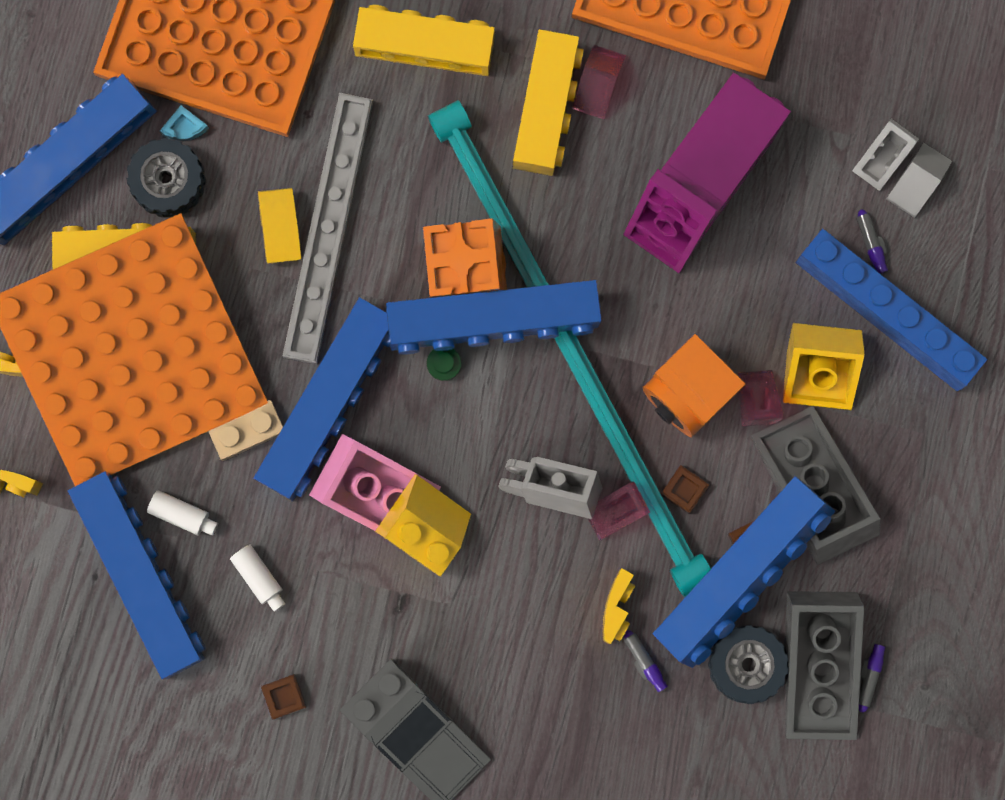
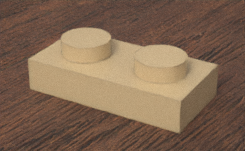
(246, 431)

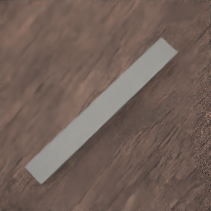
(328, 228)

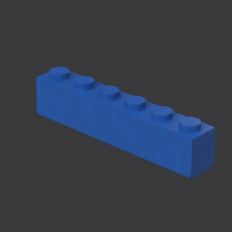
(70, 153)
(891, 310)
(493, 315)
(325, 402)
(744, 573)
(137, 575)

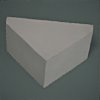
(885, 154)
(919, 180)

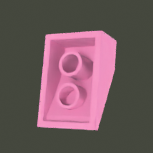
(361, 482)

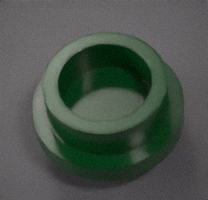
(443, 364)

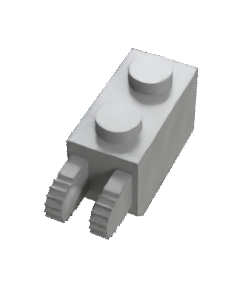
(555, 485)

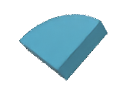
(183, 126)

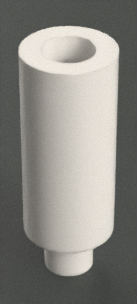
(181, 514)
(258, 577)

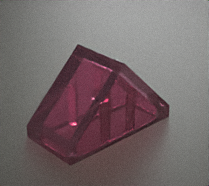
(598, 81)
(759, 399)
(618, 511)

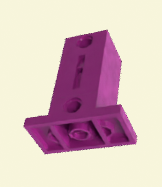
(705, 171)

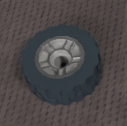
(146, 177)
(767, 657)

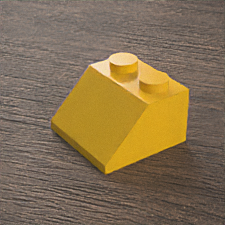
(823, 366)
(426, 525)

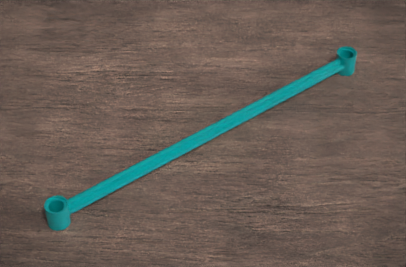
(451, 125)

